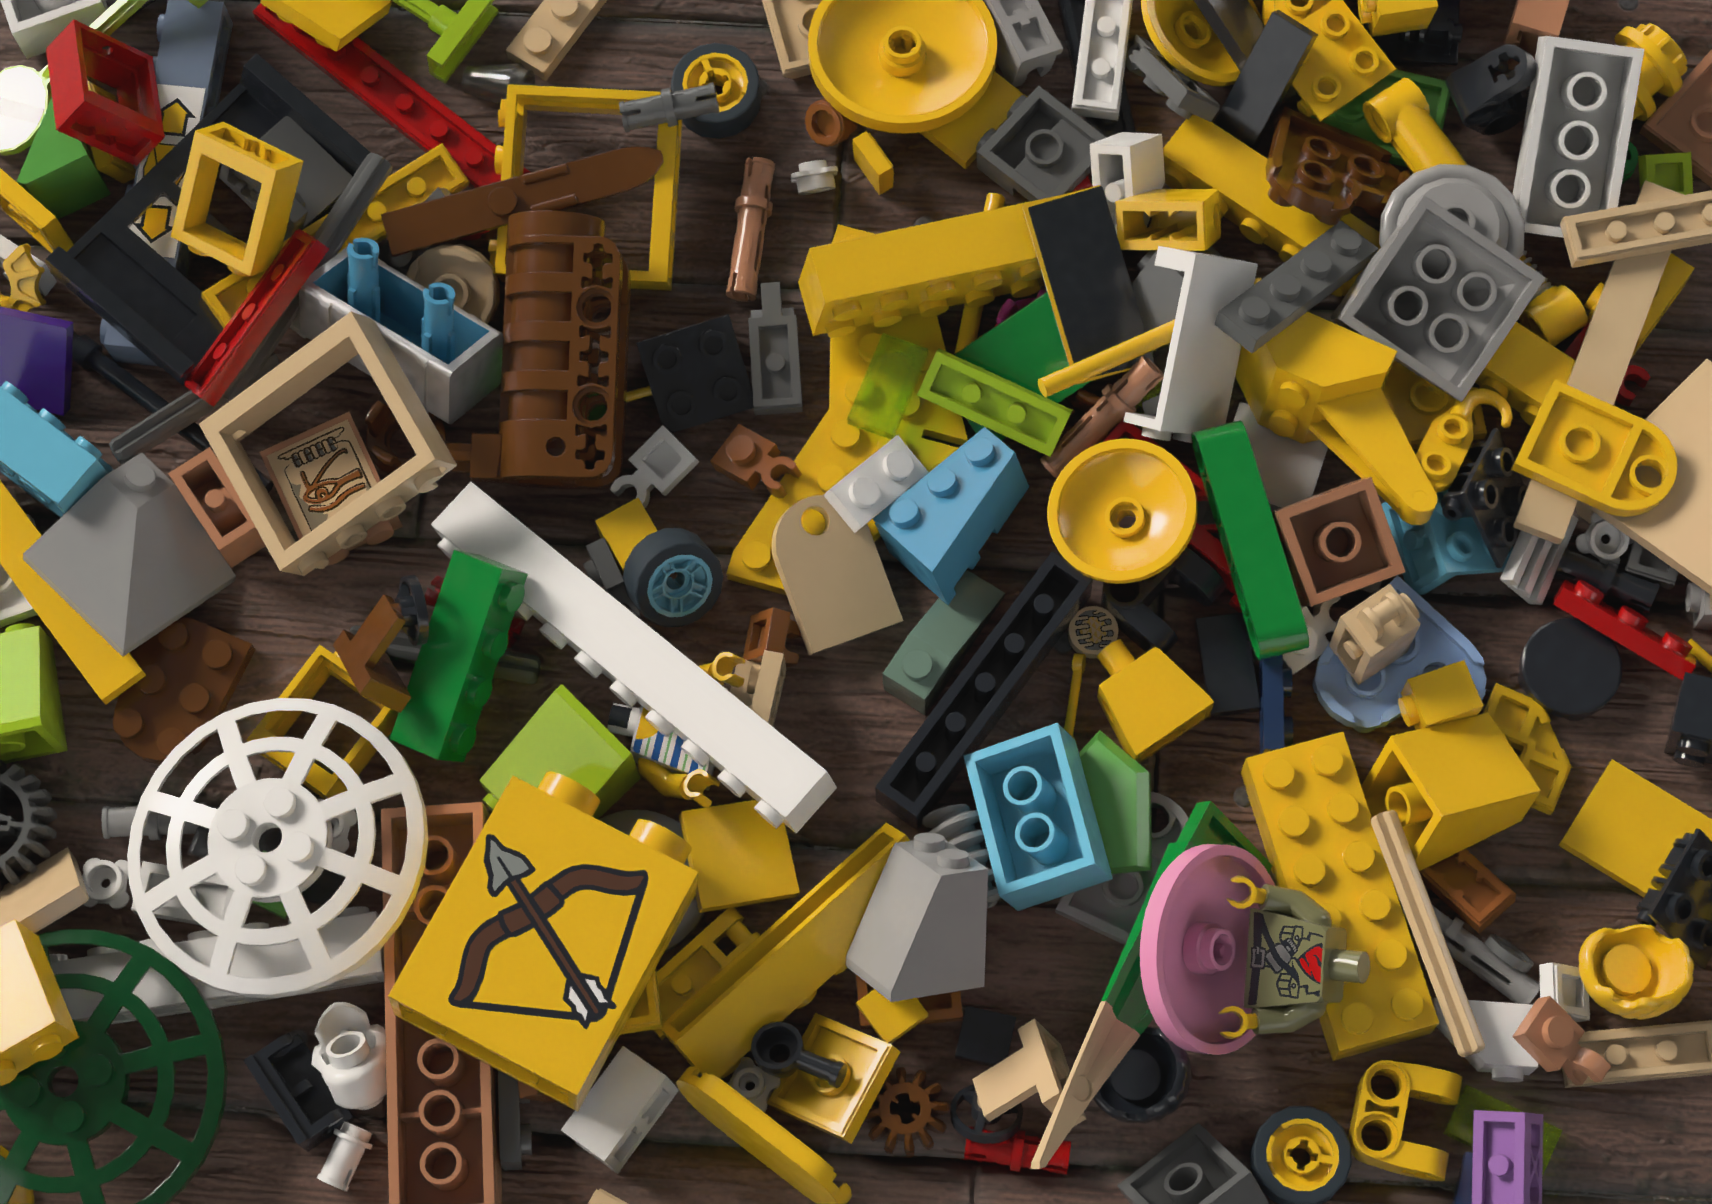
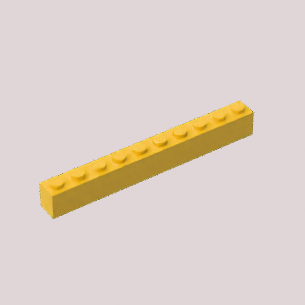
(1210, 158)

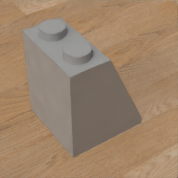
(924, 922)

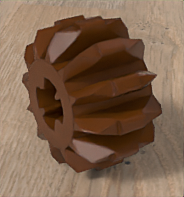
(918, 1099)

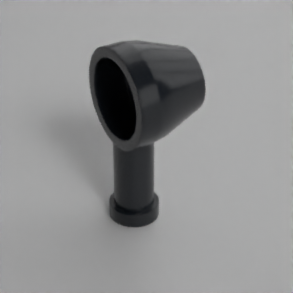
(785, 1039)

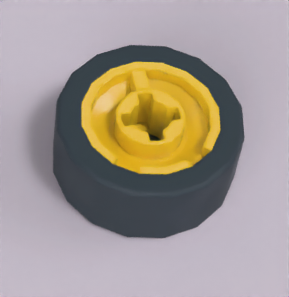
(740, 83)
(1313, 1132)

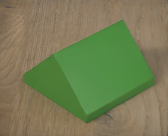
(60, 170)

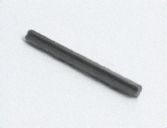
(333, 235)

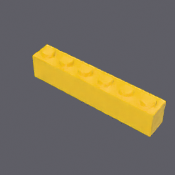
(781, 965)

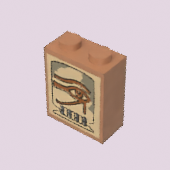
(322, 474)

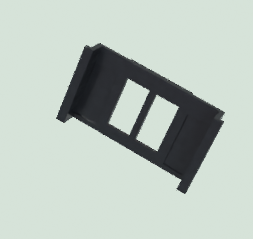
(135, 284)

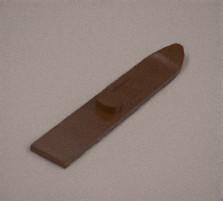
(544, 189)

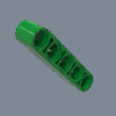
(1250, 540)

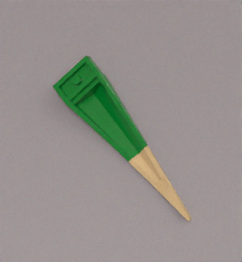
(1124, 1008)

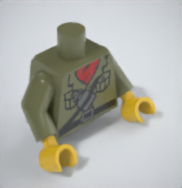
(1292, 961)

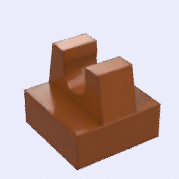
(769, 632)

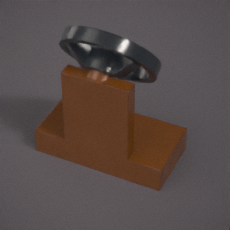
(365, 653)

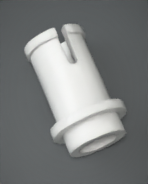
(345, 1155)

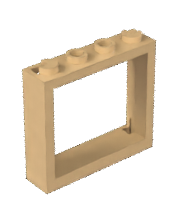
(284, 385)

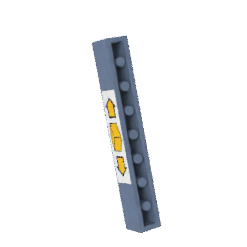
(189, 87)

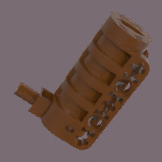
(552, 357)

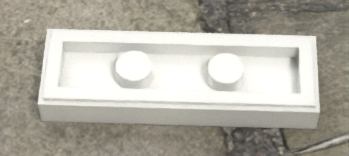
(1102, 58)

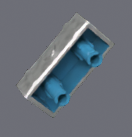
(441, 348)

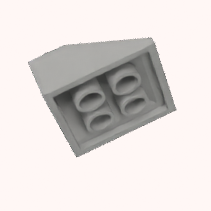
(1439, 297)
(130, 556)

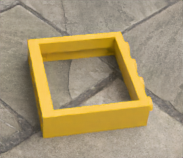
(510, 164)

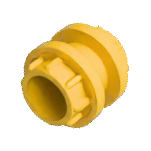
(1661, 65)

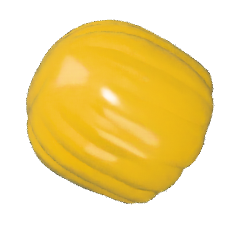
(1635, 970)

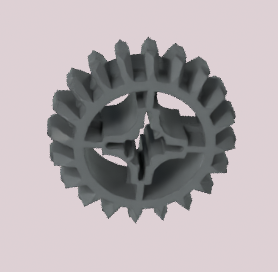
(26, 834)

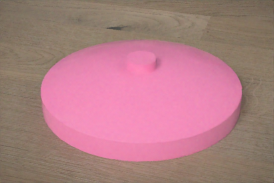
(1198, 947)

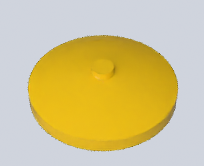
(902, 60)

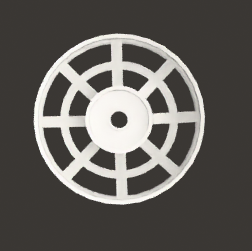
(294, 863)

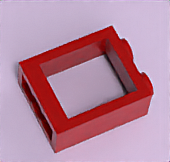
(121, 128)

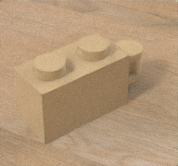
(1375, 633)

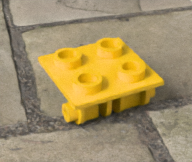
(1340, 62)

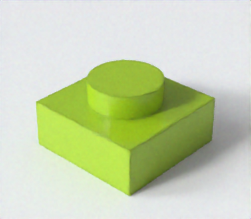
(1668, 171)

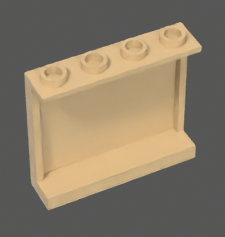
(1682, 523)

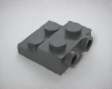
(1038, 148)

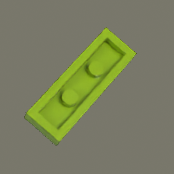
(994, 402)

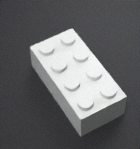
(1575, 130)

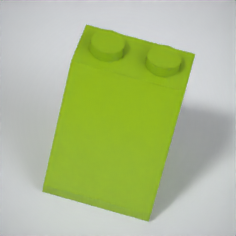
(29, 695)
(565, 741)

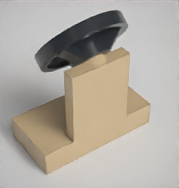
(1002, 1088)

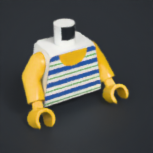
(661, 757)

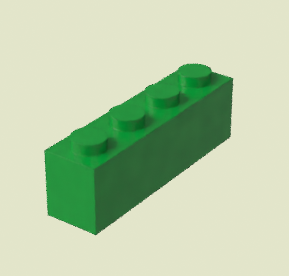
(460, 656)

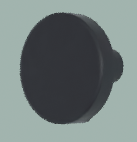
(1570, 668)

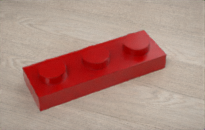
(1626, 628)

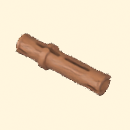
(752, 210)
(1105, 414)

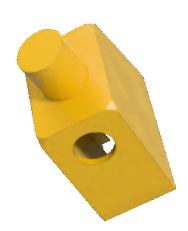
(1179, 219)
(1148, 699)

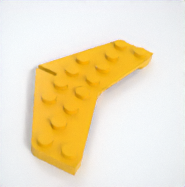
(839, 447)

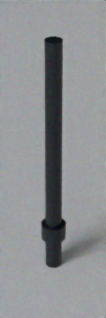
(89, 355)

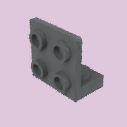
(319, 182)

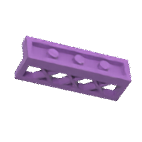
(1507, 1157)

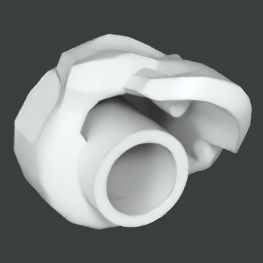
(351, 1056)

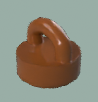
(827, 125)

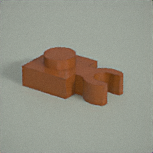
(752, 458)

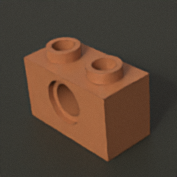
(218, 507)

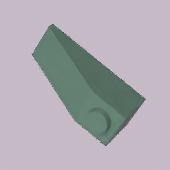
(940, 643)

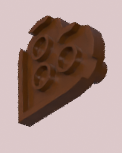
(1327, 169)
(186, 684)

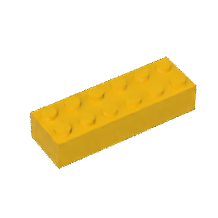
(919, 270)
(1325, 846)

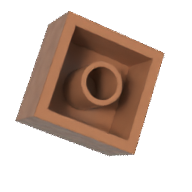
(1337, 542)

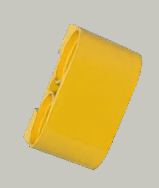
(1389, 1115)

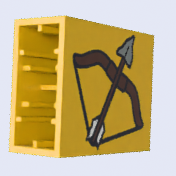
(547, 937)

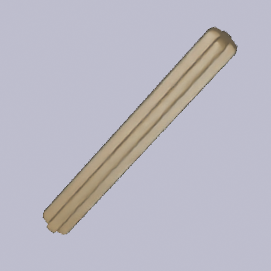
(1427, 934)

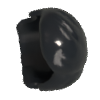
(1147, 1080)

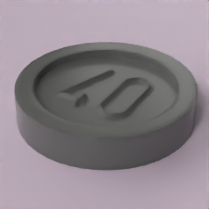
(1509, 953)

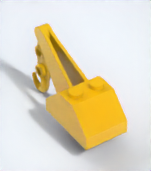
(1329, 388)

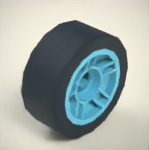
(666, 599)

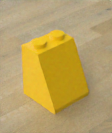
(1450, 786)

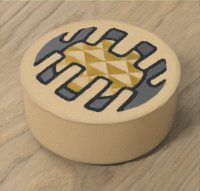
(1092, 630)

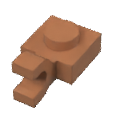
(1553, 1042)

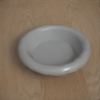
(1467, 194)

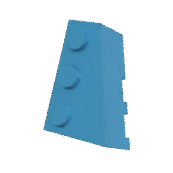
(953, 511)

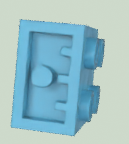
(1439, 548)

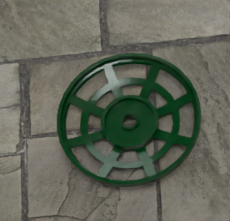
(105, 1083)

